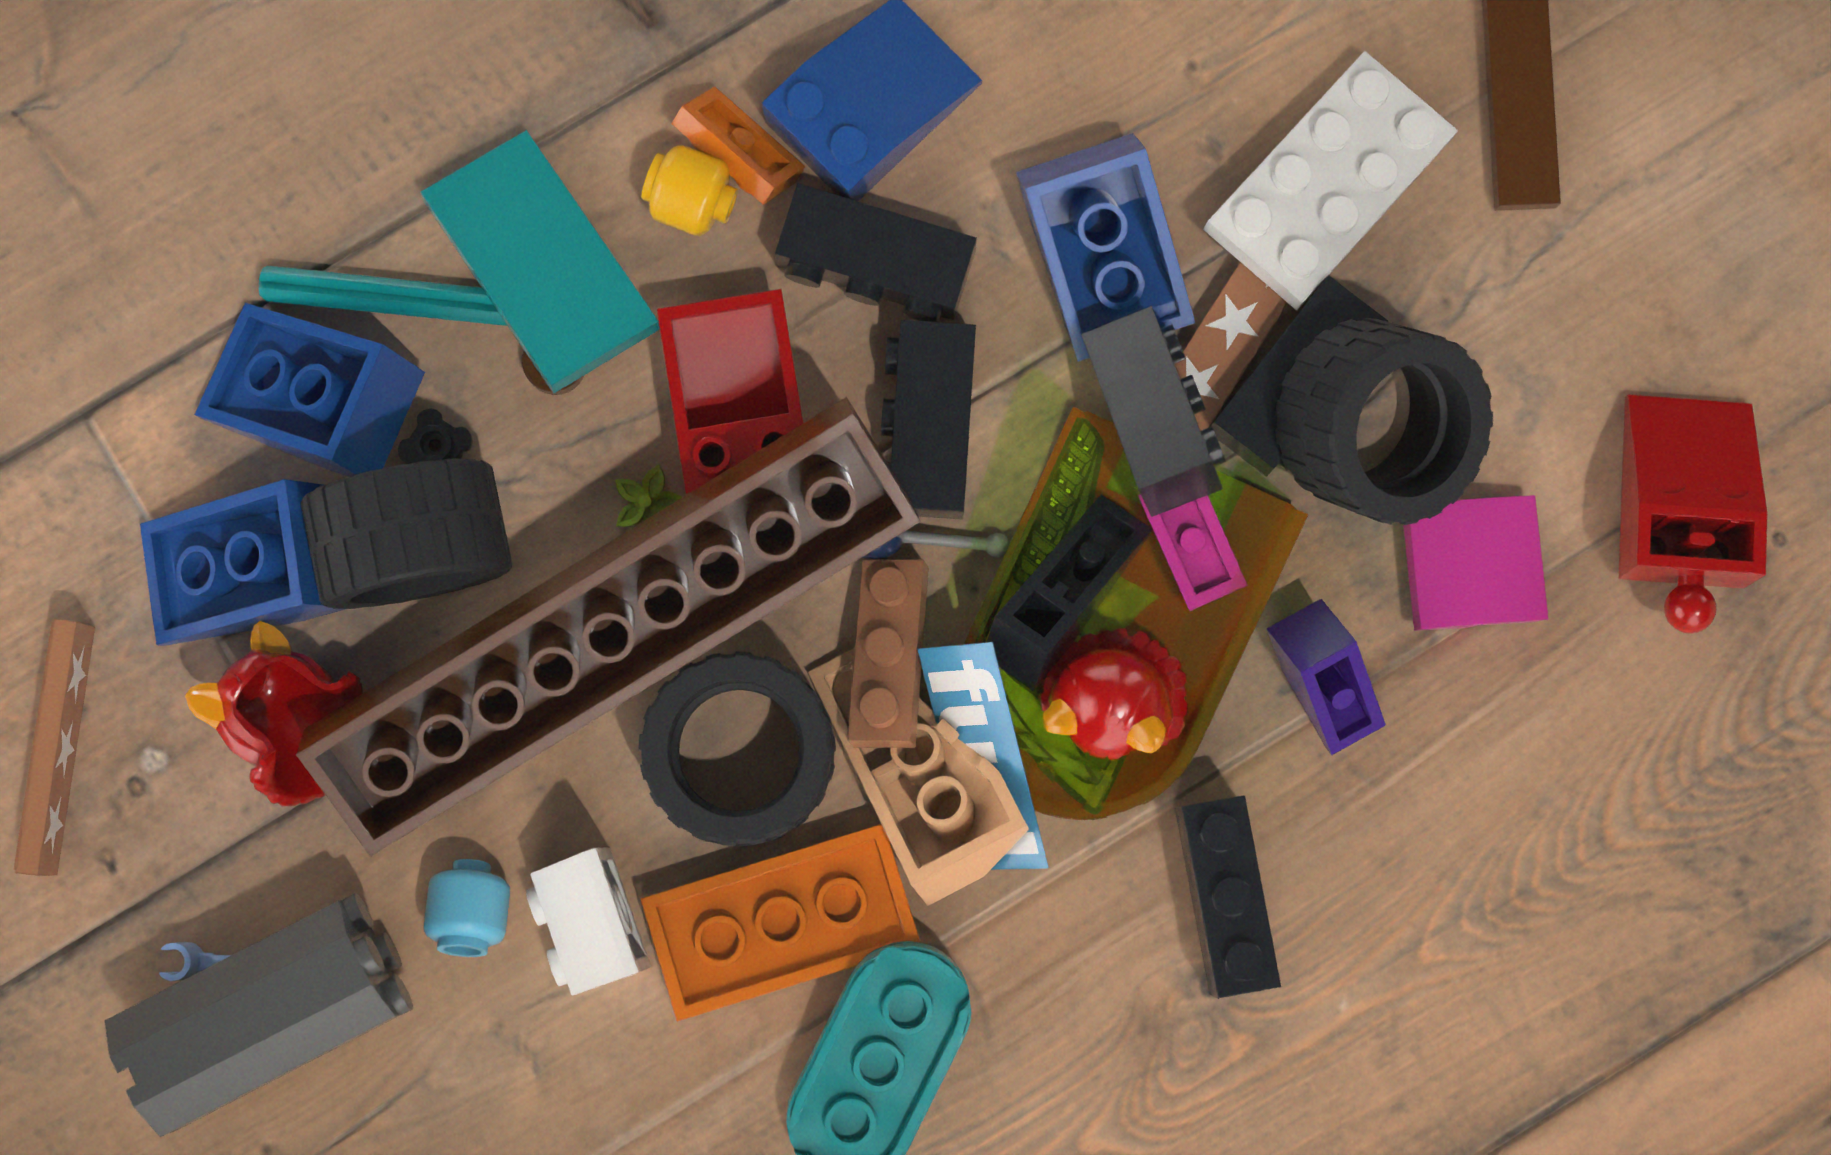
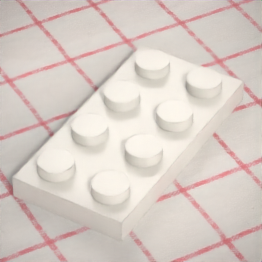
(1330, 180)

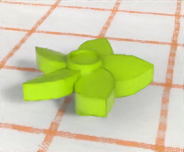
(645, 498)

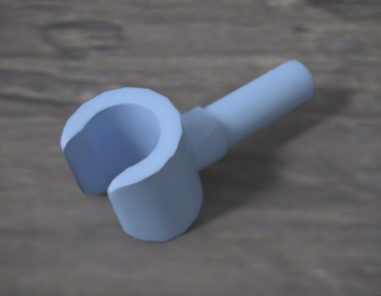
(194, 960)

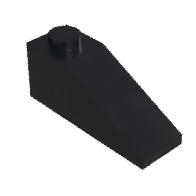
(1065, 591)

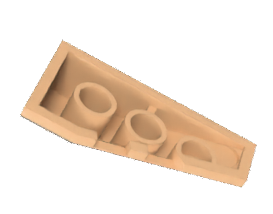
(935, 801)

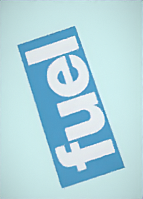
(971, 697)

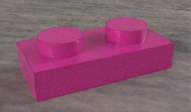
(1197, 552)

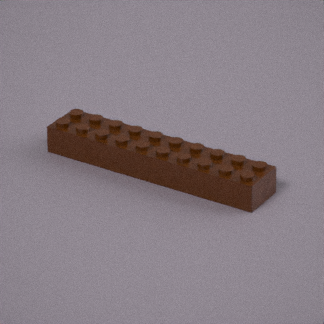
(607, 627)

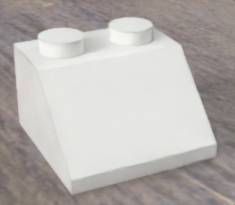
(587, 921)

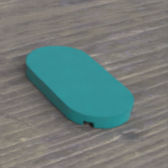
(881, 1054)

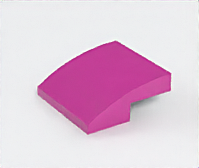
(1477, 565)

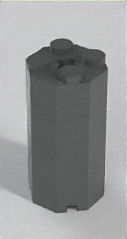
(257, 1015)

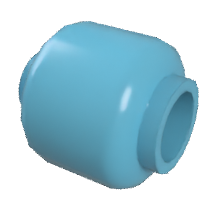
(466, 909)

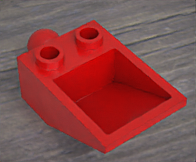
(728, 378)
(1687, 487)

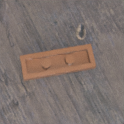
(887, 654)

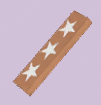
(1229, 339)
(54, 748)

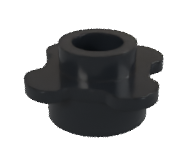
(433, 427)

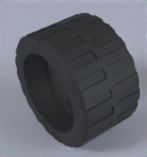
(1443, 431)
(406, 533)
(663, 733)

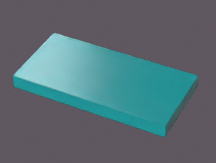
(540, 261)

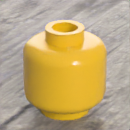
(689, 190)

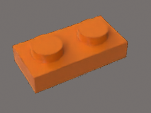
(752, 155)

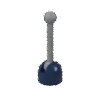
(995, 544)

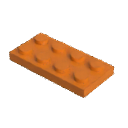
(778, 921)

